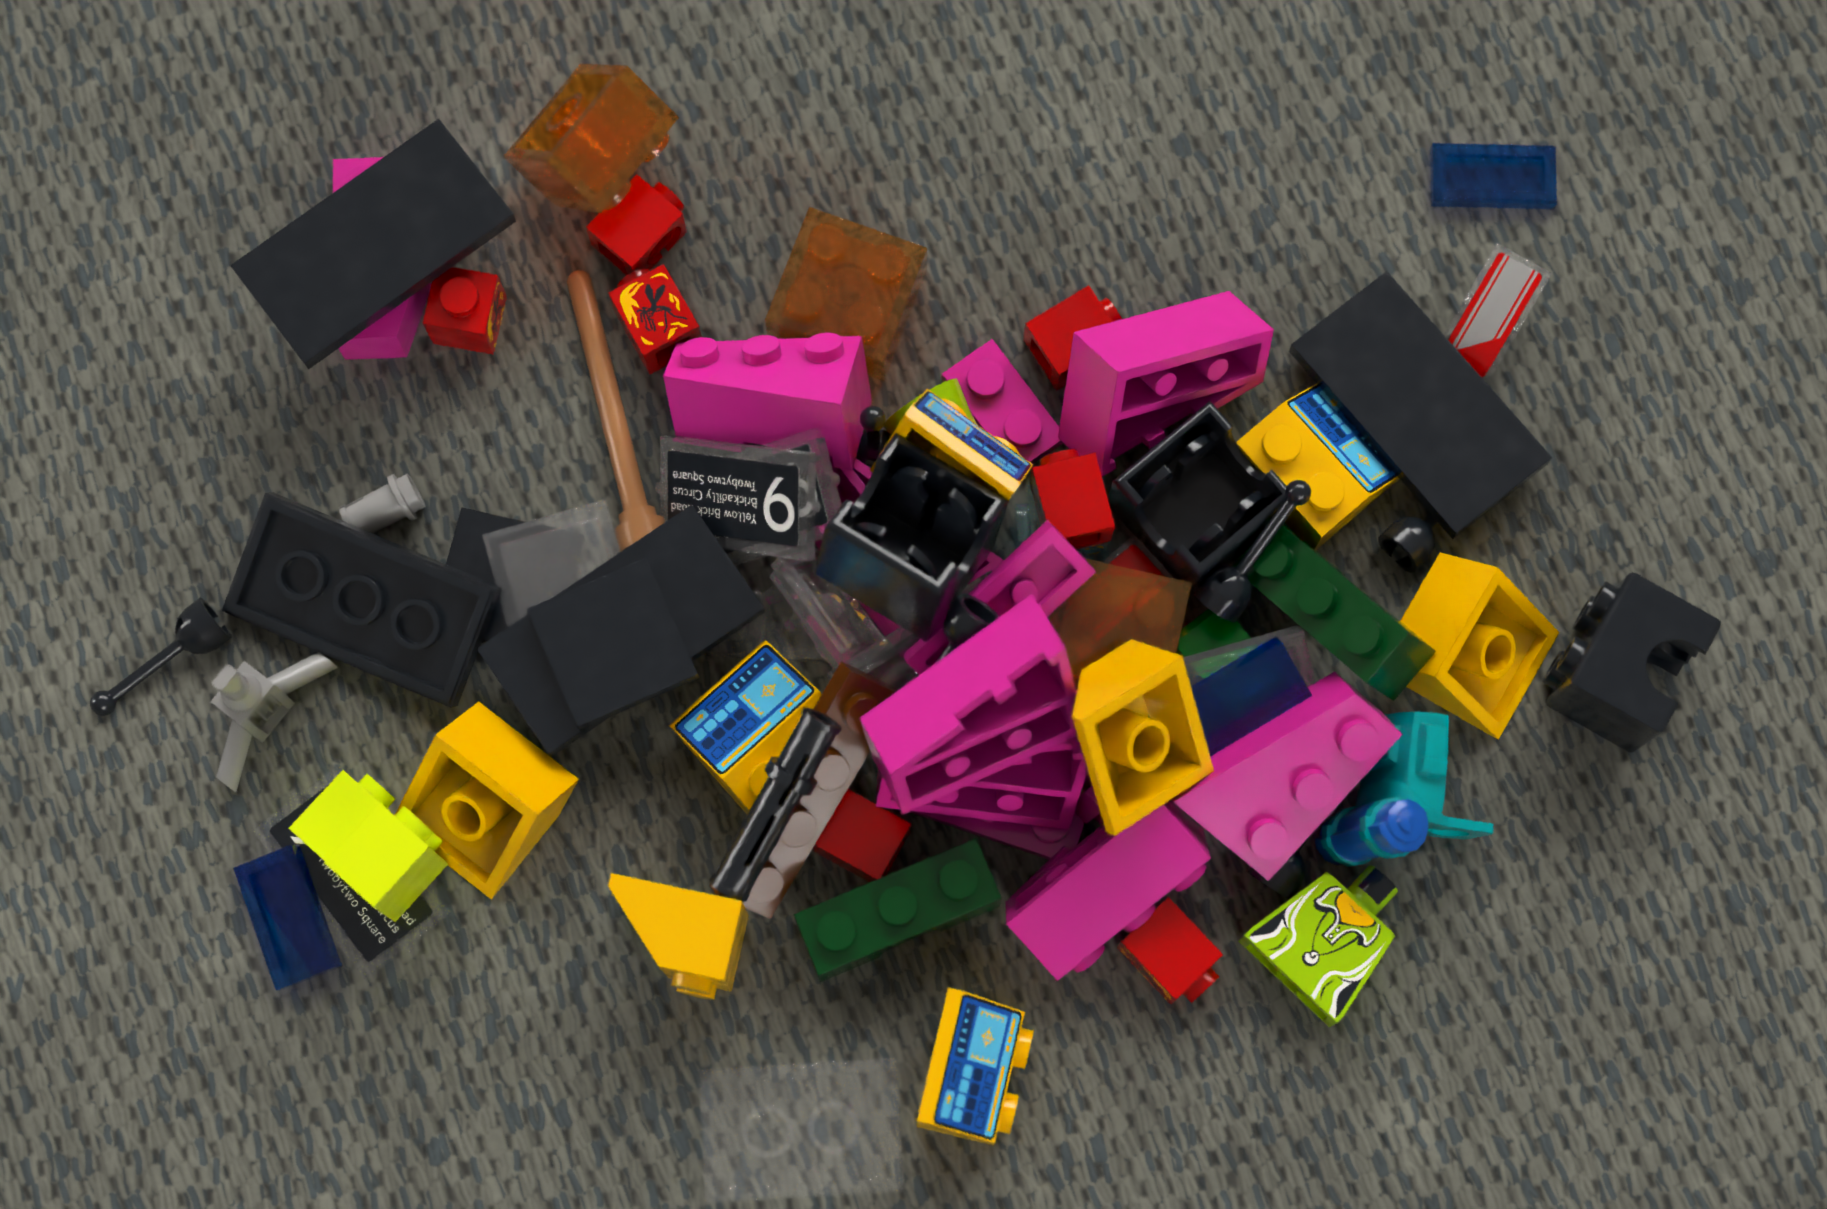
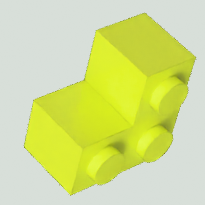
(372, 850)

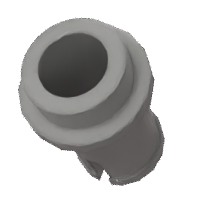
(384, 505)

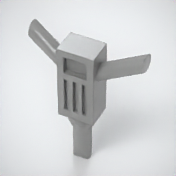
(257, 706)

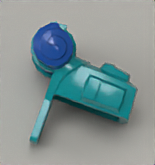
(1399, 799)

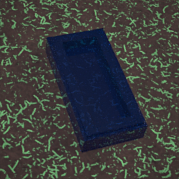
(1493, 176)
(1248, 694)
(287, 917)

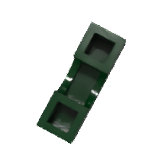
(1338, 613)
(898, 909)

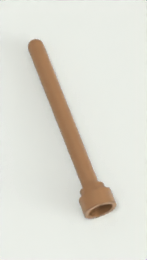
(637, 516)

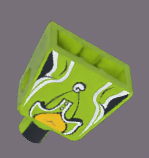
(1326, 941)

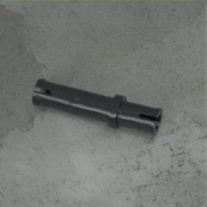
(787, 781)

